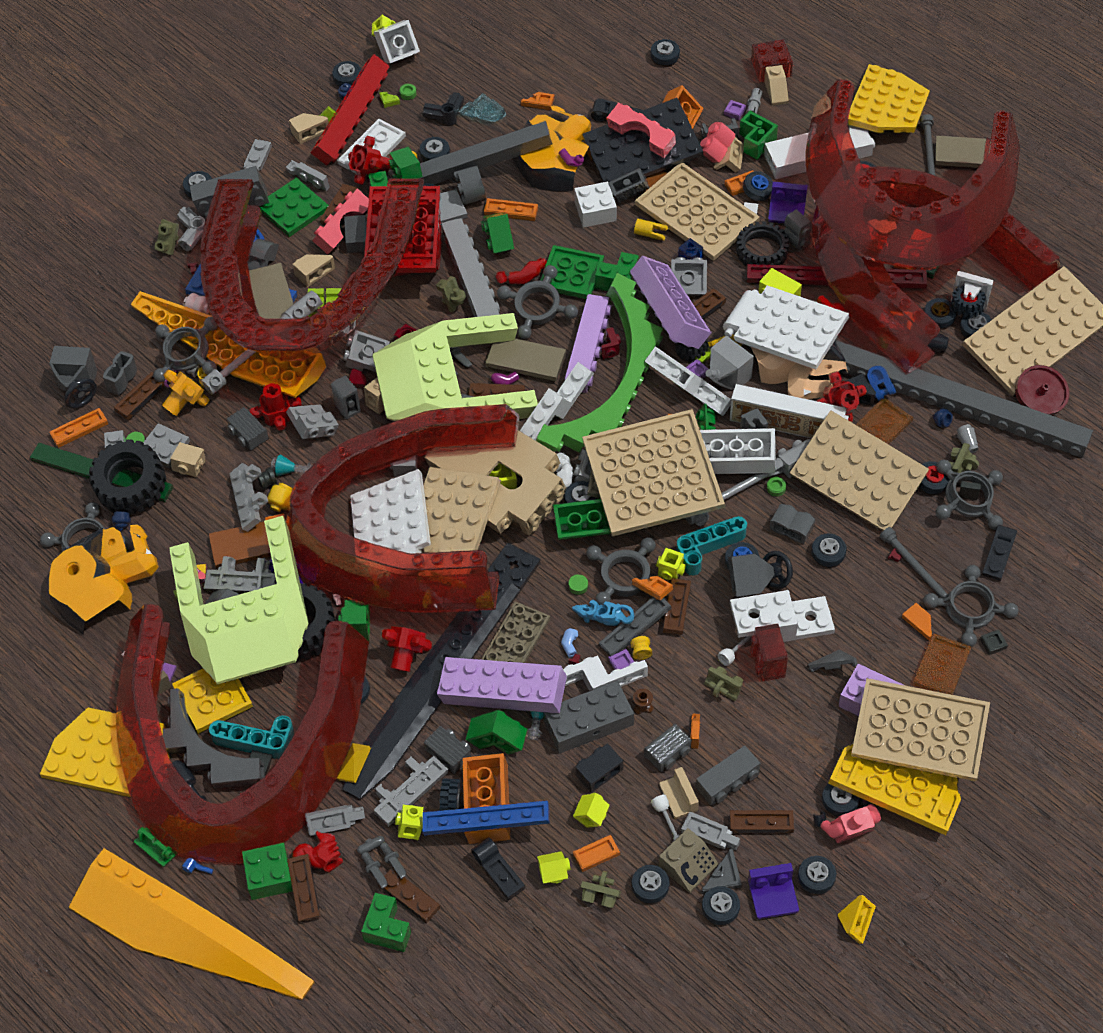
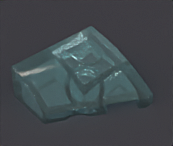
(484, 109)

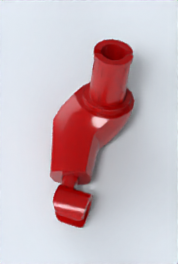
(527, 273)

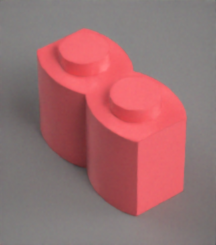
(717, 142)

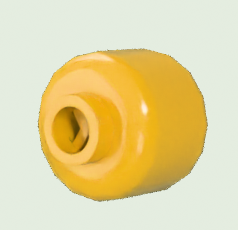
(279, 497)

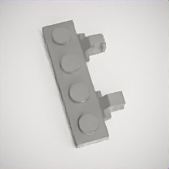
(246, 501)
(239, 581)
(420, 781)

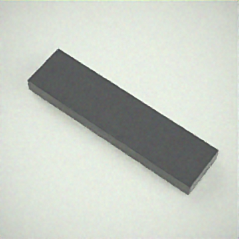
(644, 618)

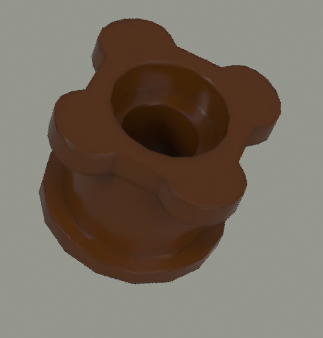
(642, 700)

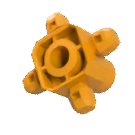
(183, 391)

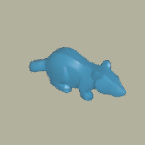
(608, 614)

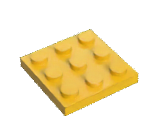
(211, 701)

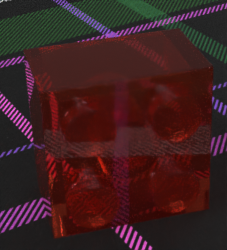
(771, 54)
(769, 652)

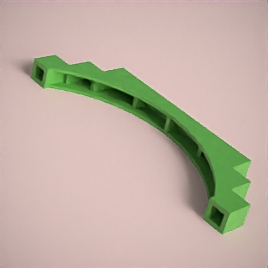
(640, 341)

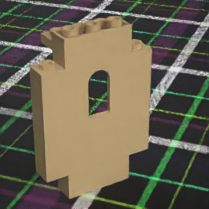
(531, 461)

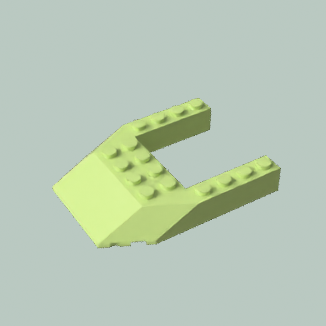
(420, 374)
(249, 629)

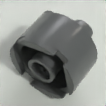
(470, 185)

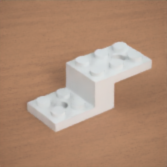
(789, 614)

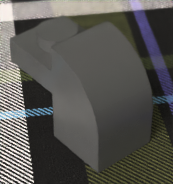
(262, 253)

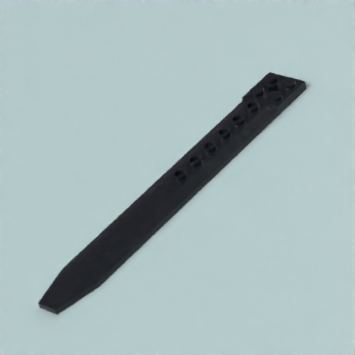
(419, 697)

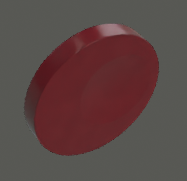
(1042, 389)

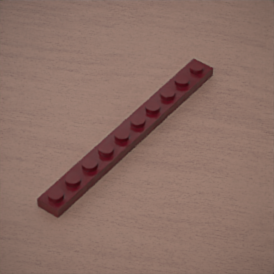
(814, 276)

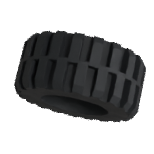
(122, 456)
(321, 609)

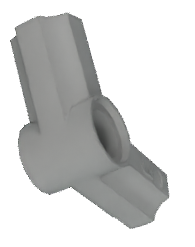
(195, 228)

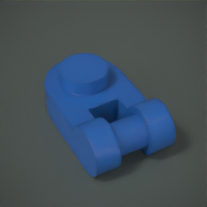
(878, 375)

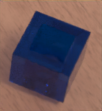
(690, 250)

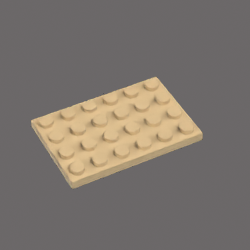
(696, 210)
(859, 471)
(457, 508)
(921, 729)

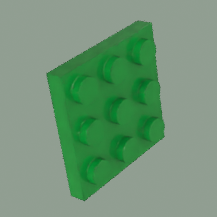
(293, 207)
(574, 271)

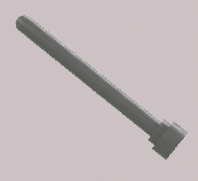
(926, 123)
(889, 536)

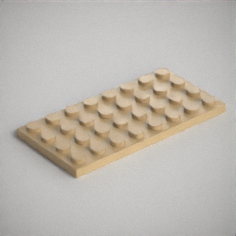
(1037, 328)

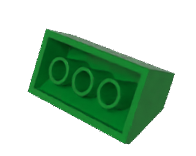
(580, 519)

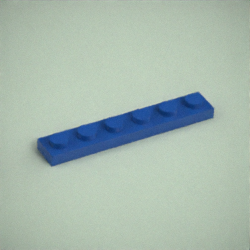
(486, 818)

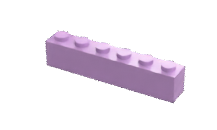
(590, 335)

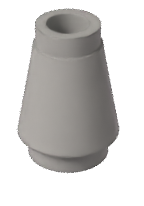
(967, 435)

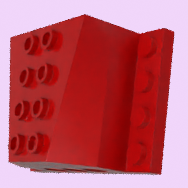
(424, 245)

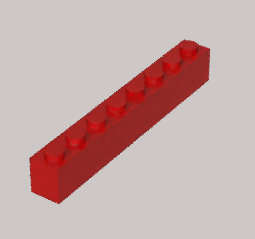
(350, 109)

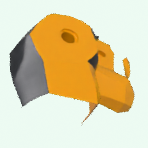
(544, 166)
(97, 572)

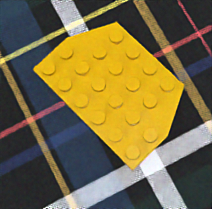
(887, 102)
(88, 754)
(909, 792)

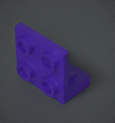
(786, 199)
(773, 891)

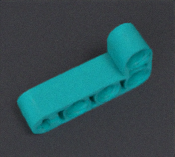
(733, 531)
(224, 735)

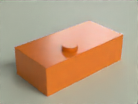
(486, 785)

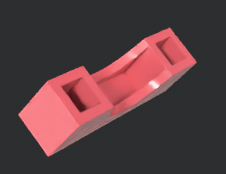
(625, 119)
(330, 235)

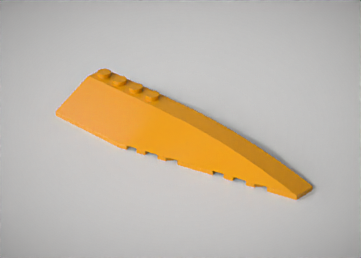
(259, 368)
(174, 927)

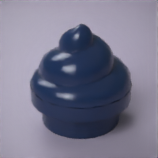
(343, 89)
(943, 418)
(121, 520)

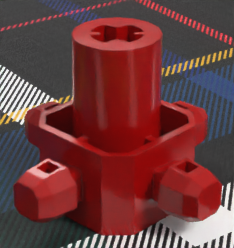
(366, 160)
(842, 394)
(274, 406)
(406, 644)

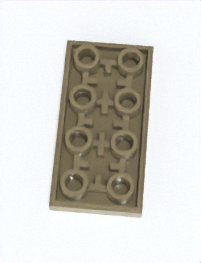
(959, 151)
(270, 291)
(526, 358)
(517, 635)

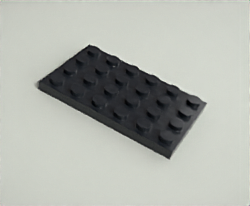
(623, 153)

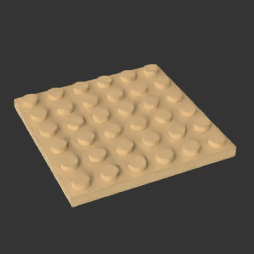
(653, 472)

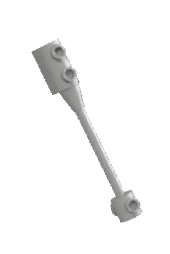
(299, 310)
(784, 463)

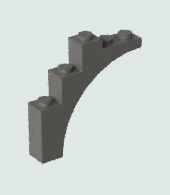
(225, 770)

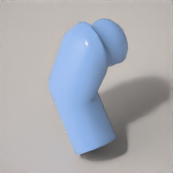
(567, 640)

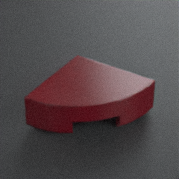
(357, 378)

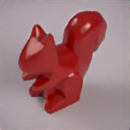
(323, 855)

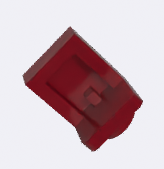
(610, 349)

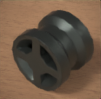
(267, 478)

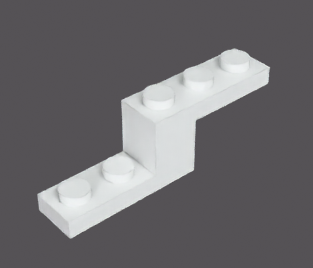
(688, 381)
(557, 402)
(595, 675)

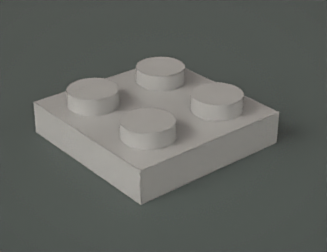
(164, 442)

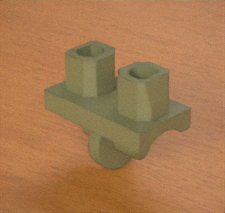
(167, 237)
(451, 293)
(964, 459)
(723, 684)
(610, 895)

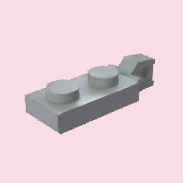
(258, 154)
(308, 174)
(333, 818)
(711, 831)

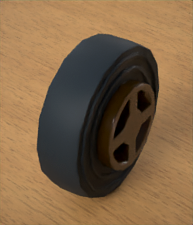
(940, 312)

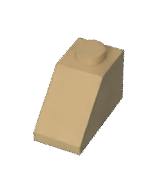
(776, 85)
(307, 126)
(313, 267)

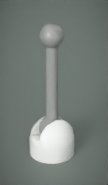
(727, 655)
(661, 804)

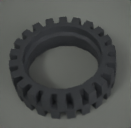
(763, 230)

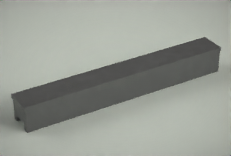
(487, 153)

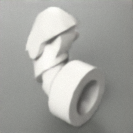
(565, 469)

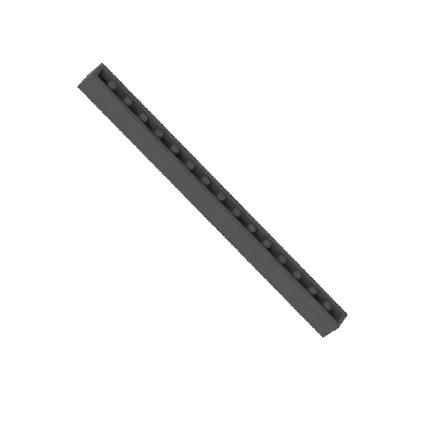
(972, 403)

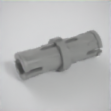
(754, 101)

